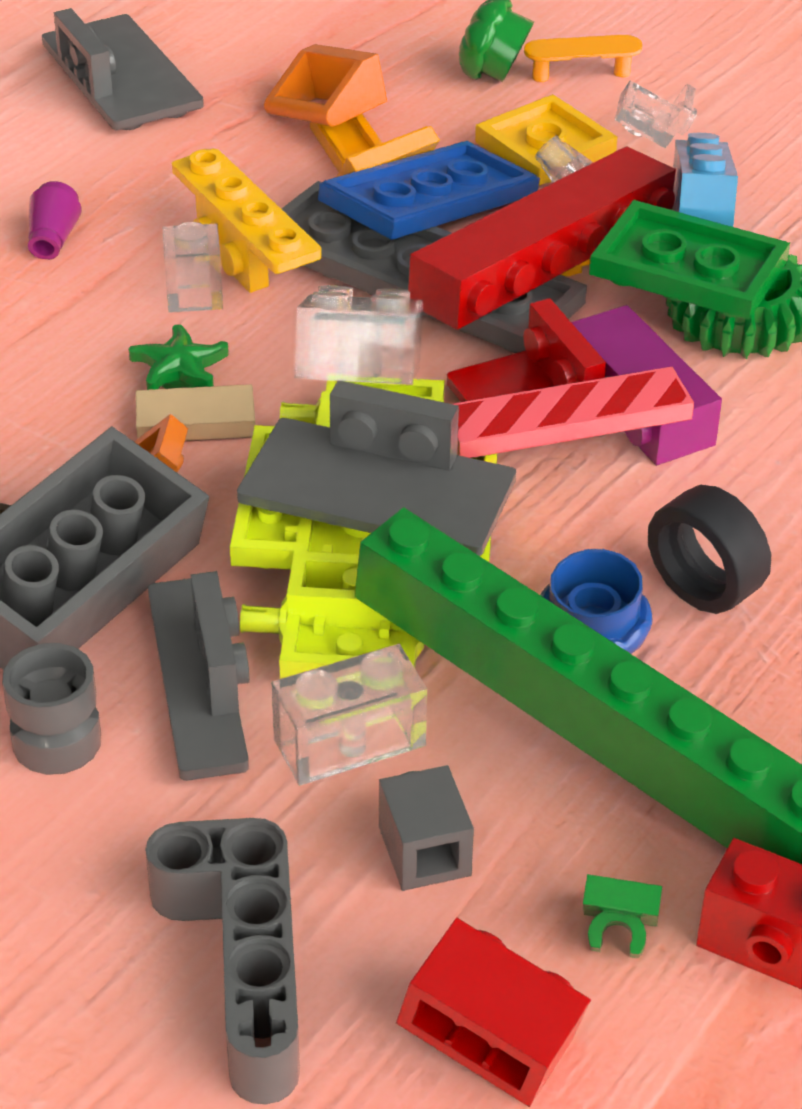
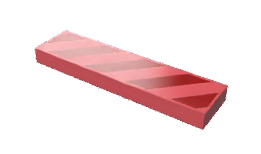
(571, 412)

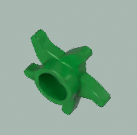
(178, 361)

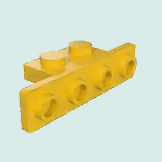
(250, 225)

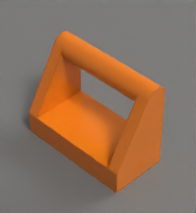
(342, 76)

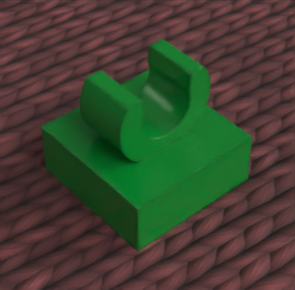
(622, 904)

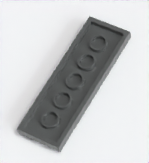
(376, 262)

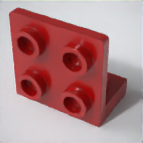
(553, 357)

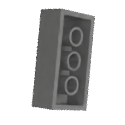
(91, 542)

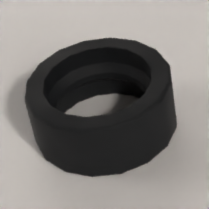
(732, 533)

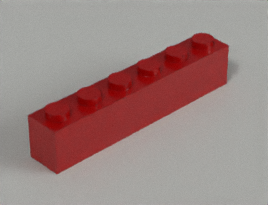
(533, 237)

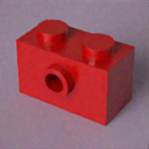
(755, 912)
(492, 1010)

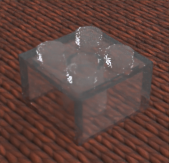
(359, 336)

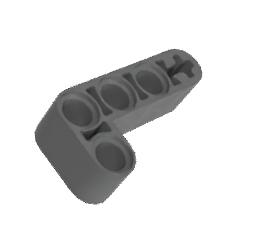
(241, 876)

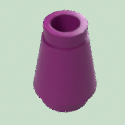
(52, 216)

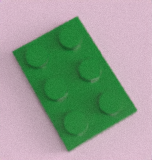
(690, 259)

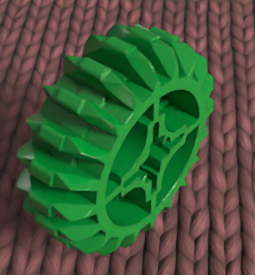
(772, 326)

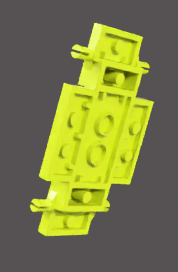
(319, 615)

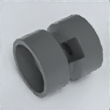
(52, 708)

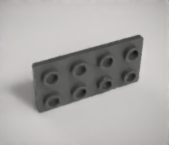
(120, 70)
(375, 460)

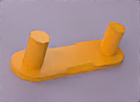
(559, 49)

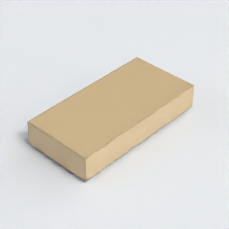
(205, 411)

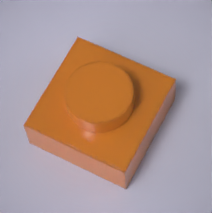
(166, 441)

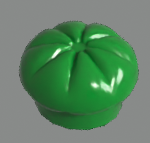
(493, 40)

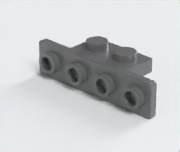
(201, 674)

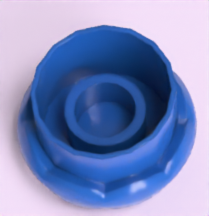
(603, 593)

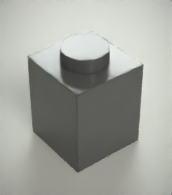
(425, 827)

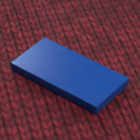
(427, 189)

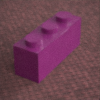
(634, 347)

